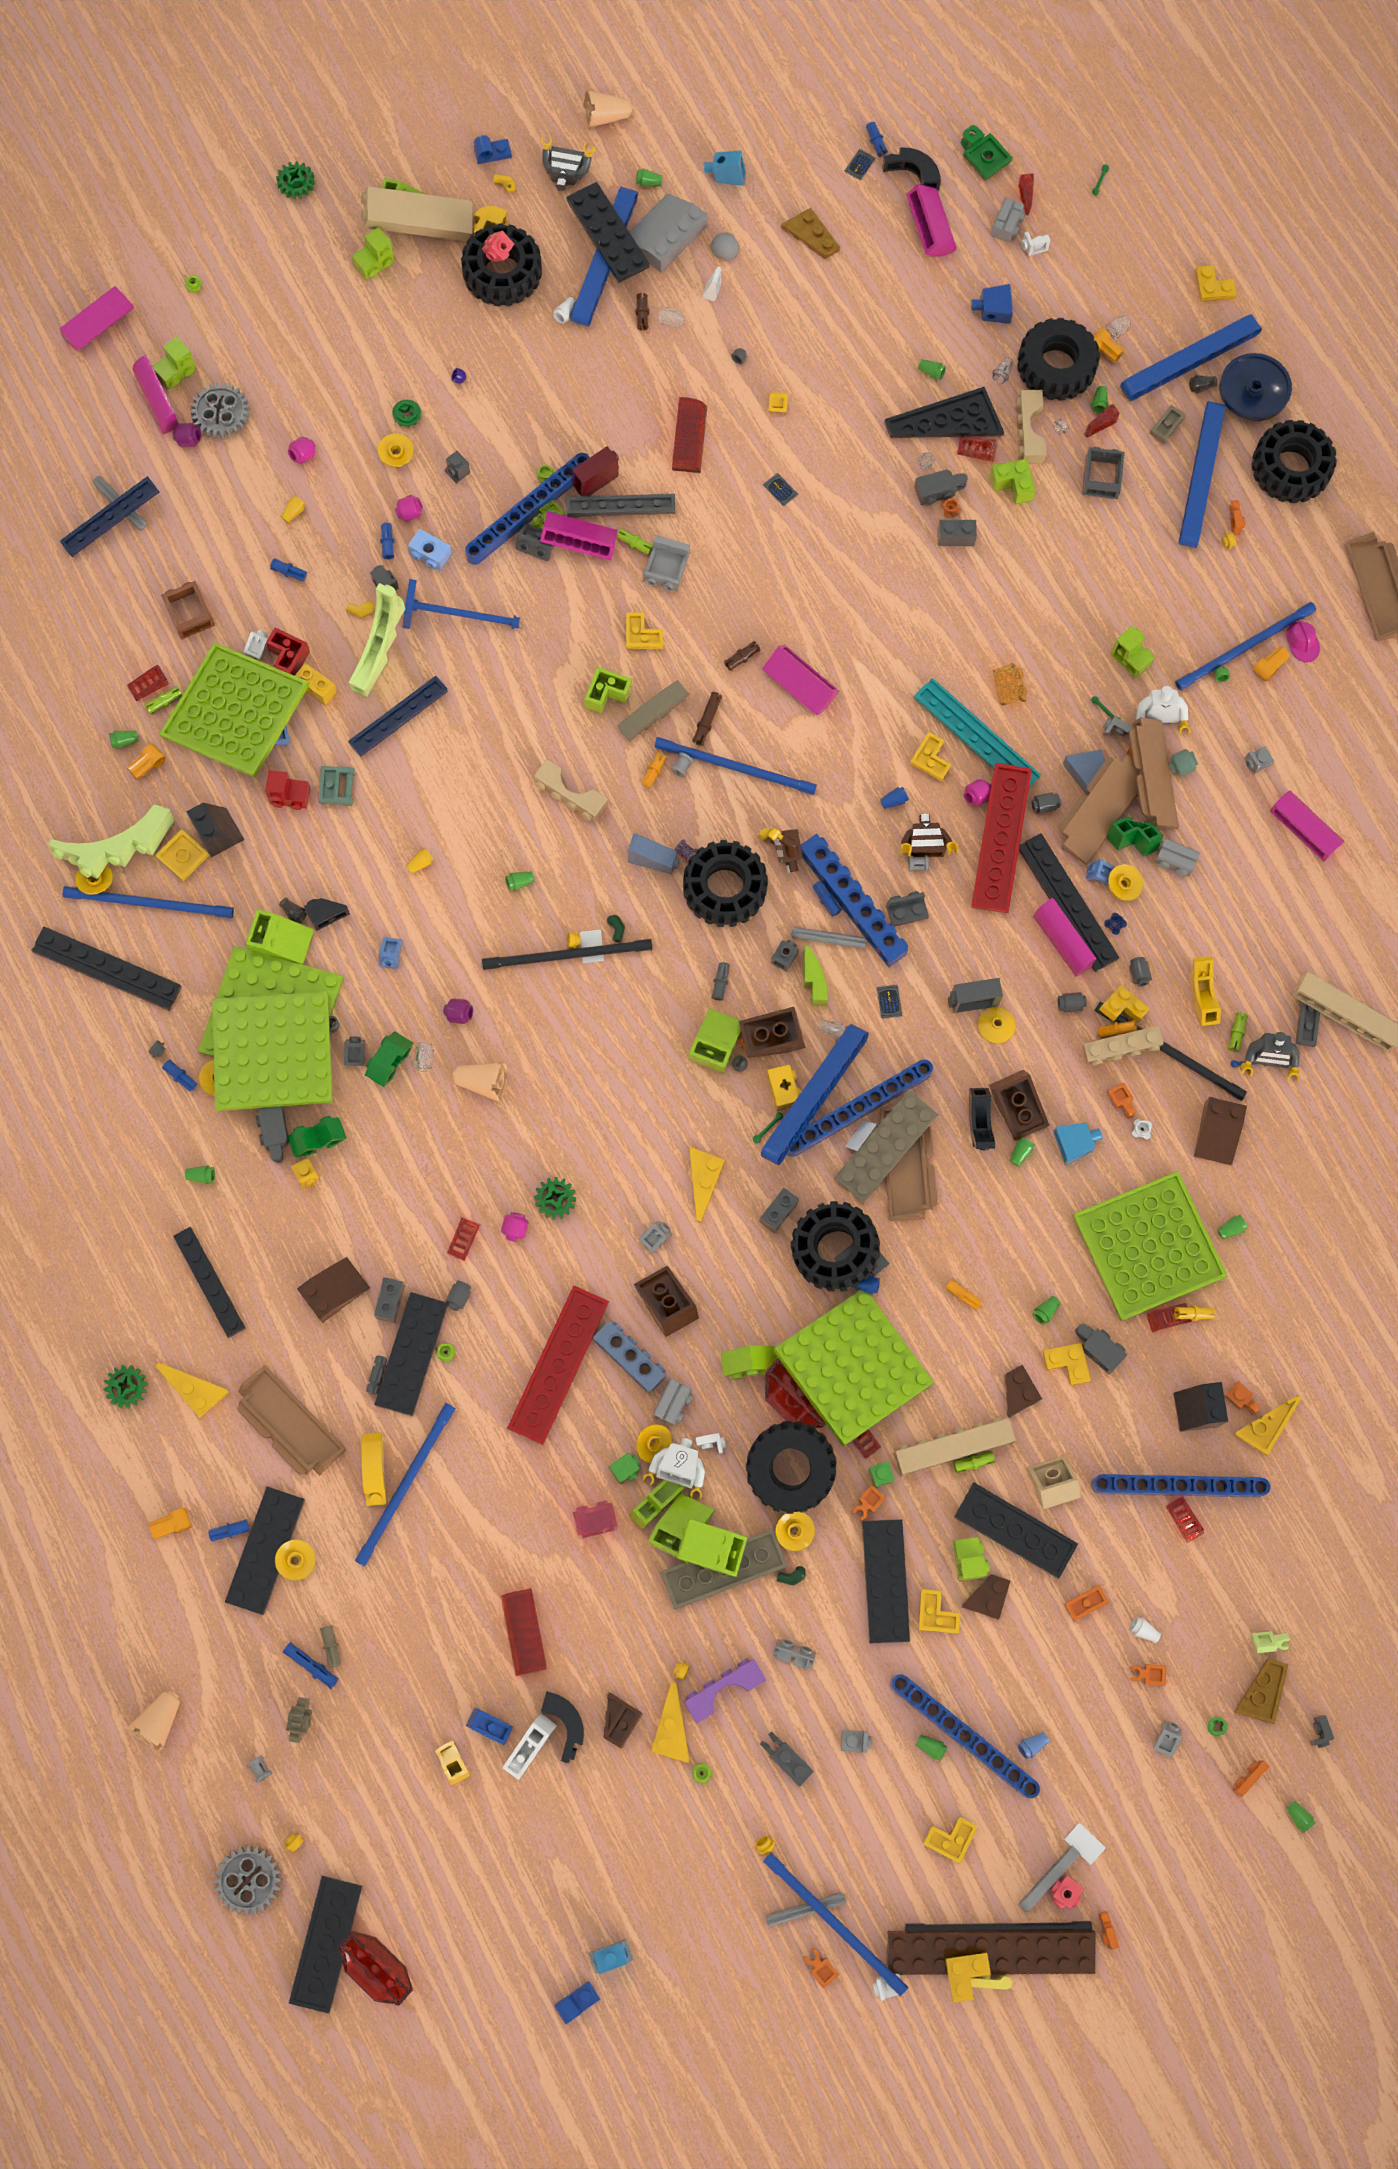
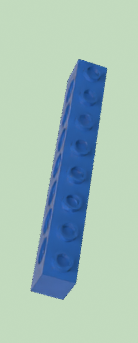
(888, 954)

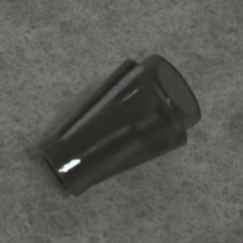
(1201, 383)
(293, 911)

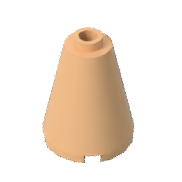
(604, 108)
(482, 1079)
(156, 1720)

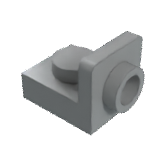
(1120, 726)
(1259, 759)
(656, 1236)
(1168, 1739)
(855, 1741)

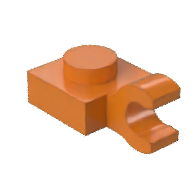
(1122, 1097)
(1240, 1397)

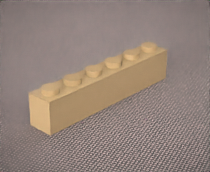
(1347, 1011)
(954, 1446)

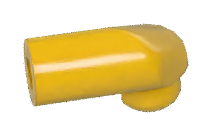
(506, 181)
(362, 610)

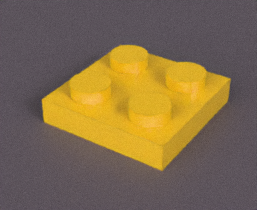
(182, 855)

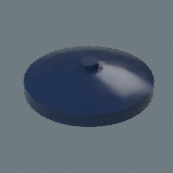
(1255, 387)

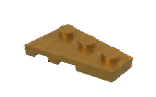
(811, 231)
(1264, 1693)

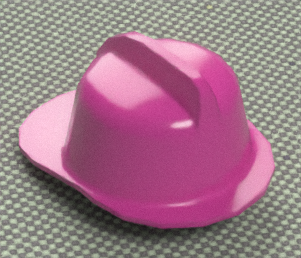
(1303, 641)

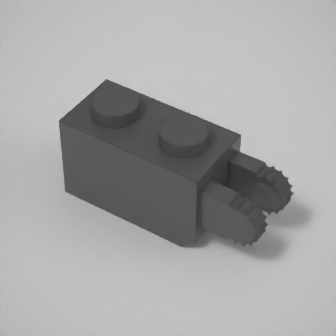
(939, 486)
(273, 1131)
(1100, 1348)
(788, 1761)

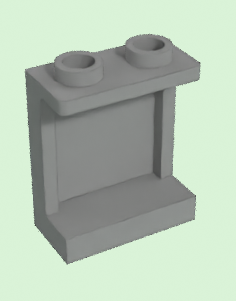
(666, 563)

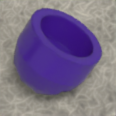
(458, 376)

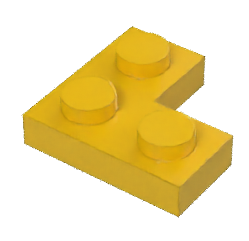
(1213, 289)
(640, 638)
(926, 759)
(1124, 1001)
(1070, 1357)
(932, 1618)
(953, 1845)
(961, 1970)

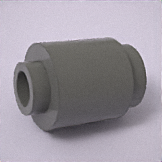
(1046, 802)
(1140, 971)
(1071, 1002)
(458, 1295)

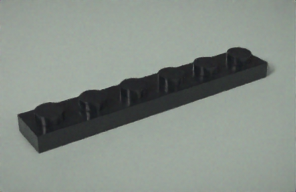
(209, 1282)

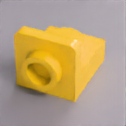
(305, 1173)

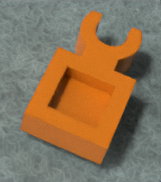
(1236, 519)
(870, 1501)
(1152, 1674)
(1108, 1936)
(822, 1970)

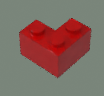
(289, 649)
(285, 791)

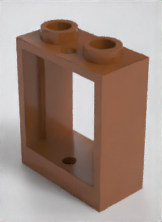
(196, 624)

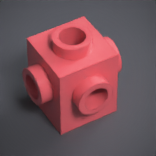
(497, 246)
(1073, 1892)

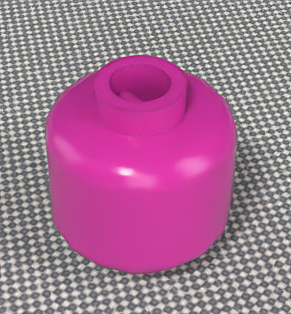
(301, 450)
(409, 508)
(977, 792)
(514, 1226)

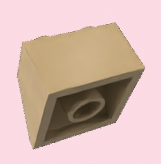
(1054, 1482)

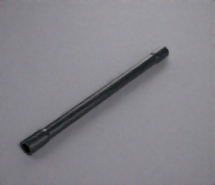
(497, 962)
(1229, 1087)
(1074, 1925)

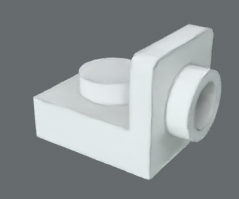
(1036, 245)
(256, 644)
(707, 1442)
(882, 1989)

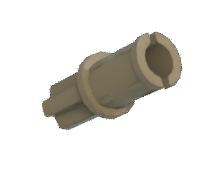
(330, 1646)

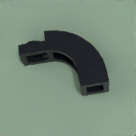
(915, 162)
(980, 1119)
(563, 1709)

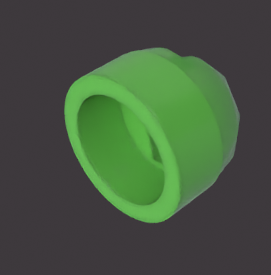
(1222, 675)

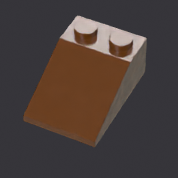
(772, 1033)
(1019, 1104)
(1220, 1130)
(333, 1289)
(667, 1301)

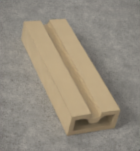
(417, 213)

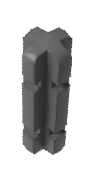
(376, 1375)

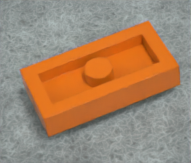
(1086, 1603)
(1255, 1770)

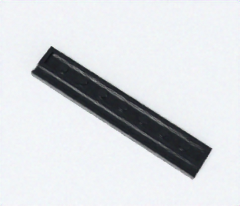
(1061, 888)
(106, 968)

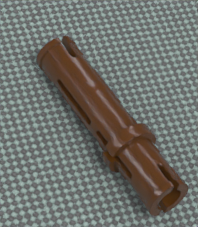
(704, 725)

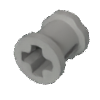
(681, 765)
(918, 863)
(259, 1769)

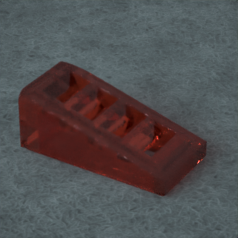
(1025, 187)
(1104, 420)
(982, 455)
(150, 674)
(471, 1223)
(1157, 1321)
(866, 1453)
(1183, 1529)

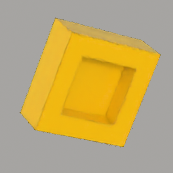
(778, 401)

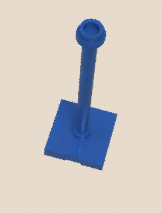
(412, 605)

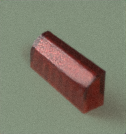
(689, 435)
(523, 1632)

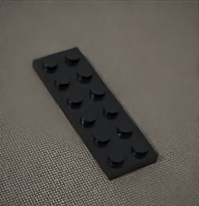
(607, 232)
(411, 1354)
(1016, 1530)
(257, 1568)
(885, 1581)
(321, 1956)

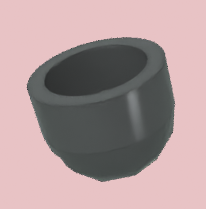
(739, 356)
(336, 1026)
(743, 1065)

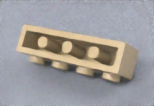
(1124, 1044)

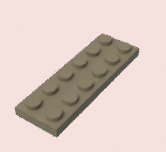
(886, 1146)
(693, 1583)

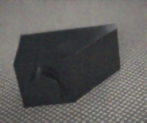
(325, 912)

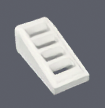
(713, 285)

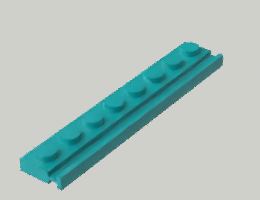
(969, 728)

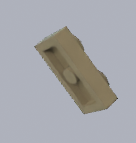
(1167, 424)

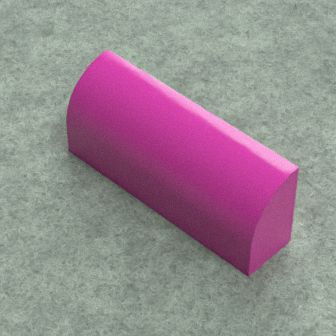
(931, 221)
(96, 318)
(154, 395)
(578, 535)
(800, 679)
(1306, 825)
(1064, 937)

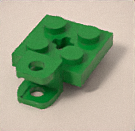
(979, 146)

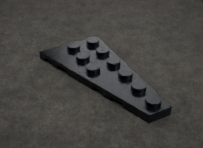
(954, 417)

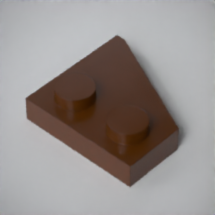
(1020, 1391)
(988, 1597)
(620, 1720)

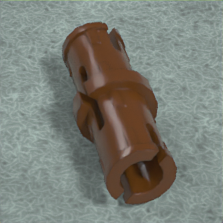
(642, 311)
(742, 656)

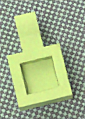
(1268, 1642)

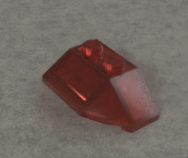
(787, 1397)
(375, 1968)

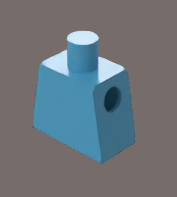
(727, 167)
(1076, 1141)
(610, 1957)

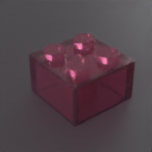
(595, 1519)

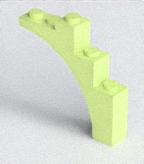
(374, 658)
(118, 850)

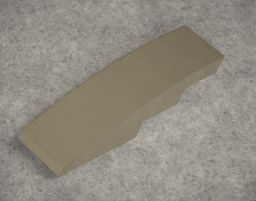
(653, 709)

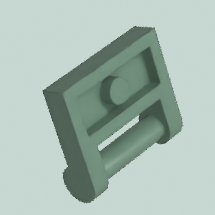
(330, 785)

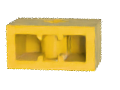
(320, 687)
(779, 1076)

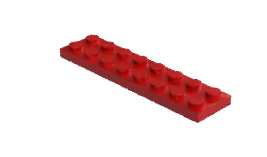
(1001, 838)
(558, 1365)

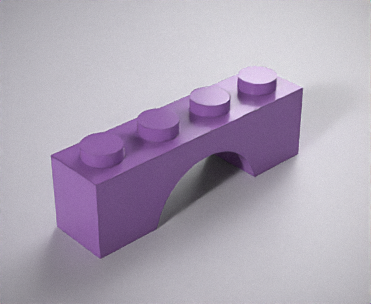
(746, 1676)

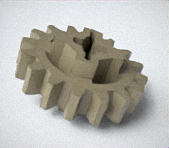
(299, 1720)

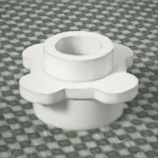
(1147, 1125)

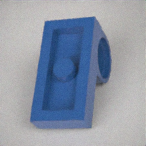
(491, 151)
(489, 1726)
(576, 2002)

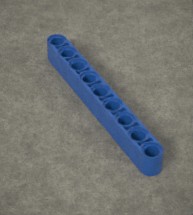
(599, 270)
(1190, 357)
(1202, 474)
(518, 511)
(814, 1094)
(865, 1101)
(1189, 1483)
(974, 1739)

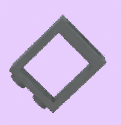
(1103, 489)
(975, 995)

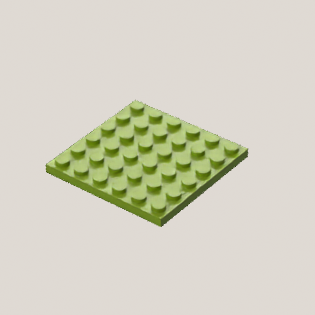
(234, 709)
(263, 975)
(272, 1051)
(1149, 1246)
(853, 1366)

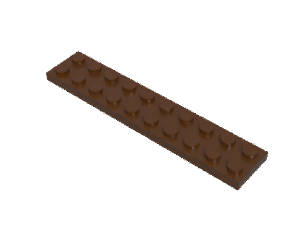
(1006, 1950)

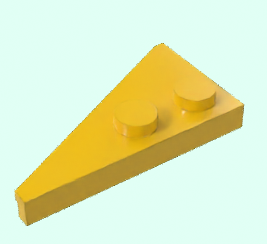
(705, 1174)
(196, 1392)
(1265, 1430)
(670, 1735)

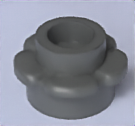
(157, 1049)

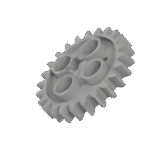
(204, 408)
(260, 1893)

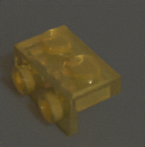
(1009, 684)

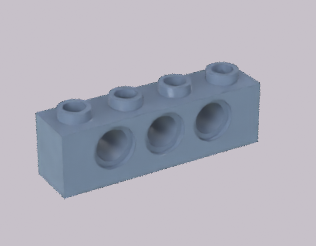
(603, 1340)

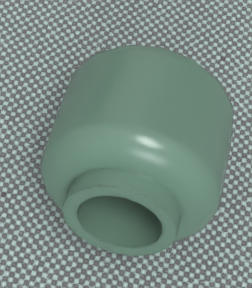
(1183, 762)

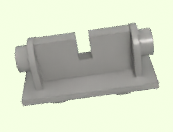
(803, 1655)

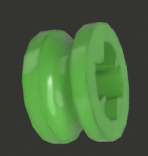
(1223, 1728)

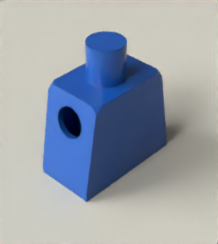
(995, 304)

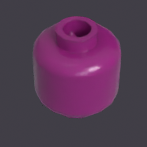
(187, 435)
(458, 1011)

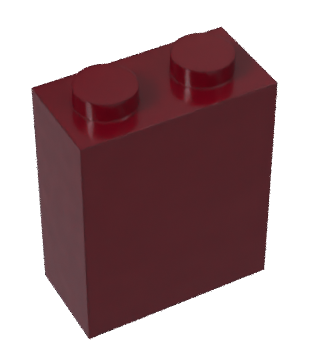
(595, 472)

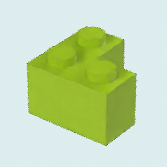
(375, 255)
(175, 365)
(1014, 476)
(1131, 653)
(604, 686)
(748, 1361)
(968, 1559)

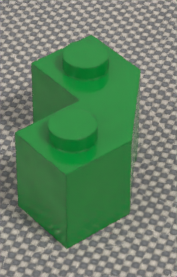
(1144, 837)
(392, 1052)
(307, 1140)

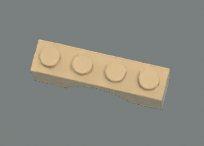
(1032, 446)
(589, 804)

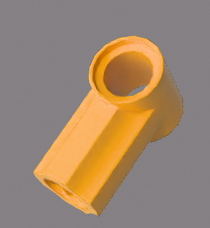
(1107, 345)
(1268, 666)
(150, 758)
(175, 1522)

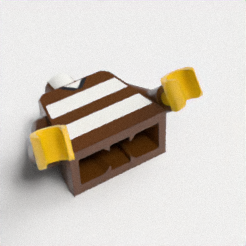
(927, 839)
(786, 844)

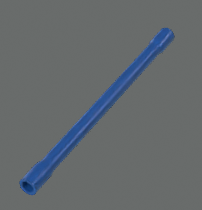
(1190, 678)
(800, 785)
(218, 911)
(368, 1548)
(890, 1978)

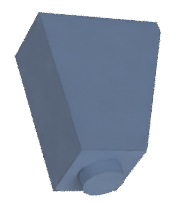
(1084, 767)
(652, 854)

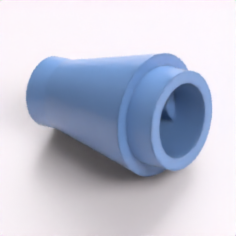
(1031, 1746)

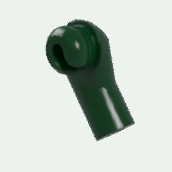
(616, 922)
(793, 1578)

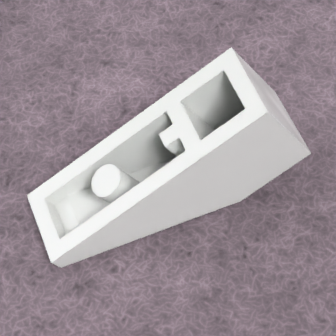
(529, 1746)

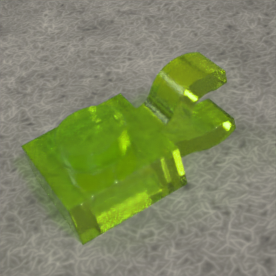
(552, 506)

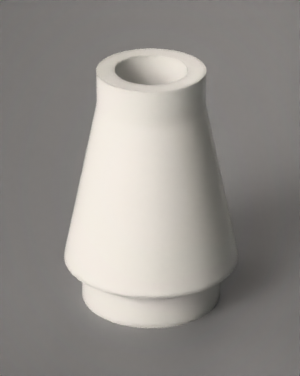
(564, 310)
(1144, 1630)

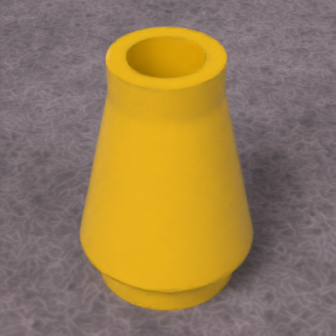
(293, 509)
(420, 860)

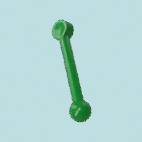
(1105, 168)
(1094, 699)
(756, 1139)

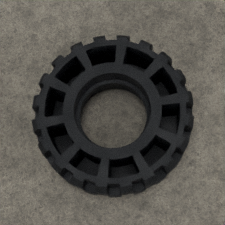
(504, 287)
(1064, 337)
(1301, 439)
(725, 909)
(832, 1219)
(791, 1497)

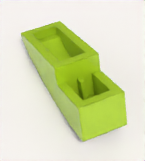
(814, 978)
(655, 1503)

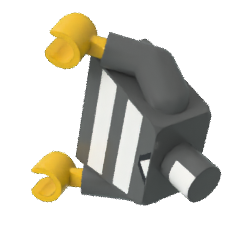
(565, 165)
(1273, 1051)

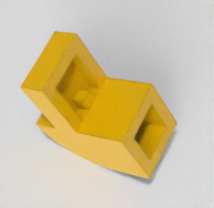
(489, 216)
(452, 1763)

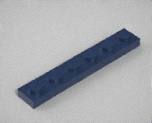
(109, 516)
(398, 716)

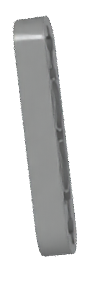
(1049, 1878)

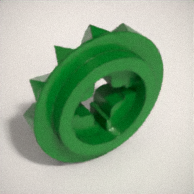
(404, 406)

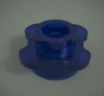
(1121, 923)

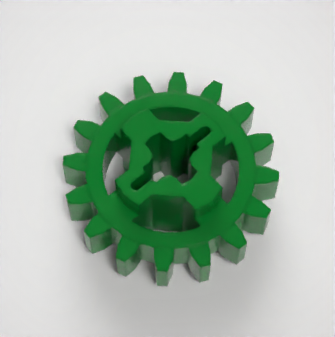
(295, 179)
(549, 1201)
(127, 1378)

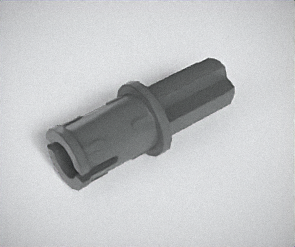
(720, 981)

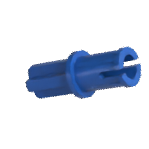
(876, 138)
(387, 541)
(288, 569)
(826, 898)
(179, 1075)
(229, 1530)

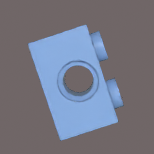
(423, 541)

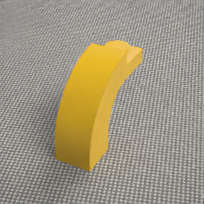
(1203, 994)
(373, 1469)

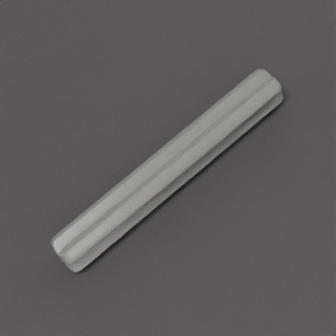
(112, 495)
(828, 937)
(803, 1910)

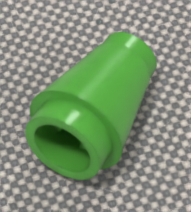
(648, 178)
(933, 369)
(1100, 400)
(122, 738)
(518, 880)
(1021, 1151)
(201, 1174)
(1232, 1227)
(1046, 1310)
(932, 1747)
(1301, 1818)

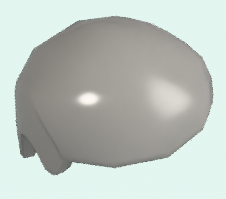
(725, 246)

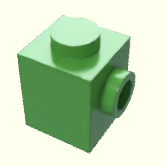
(625, 1468)

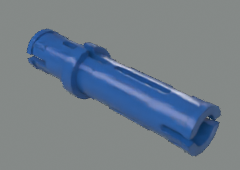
(318, 1671)

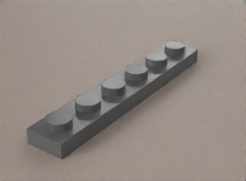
(620, 505)

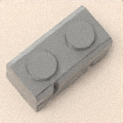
(1007, 220)
(1177, 858)
(672, 1403)

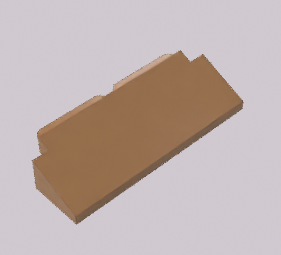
(1378, 578)
(1154, 775)
(1092, 816)
(912, 1181)
(291, 1426)

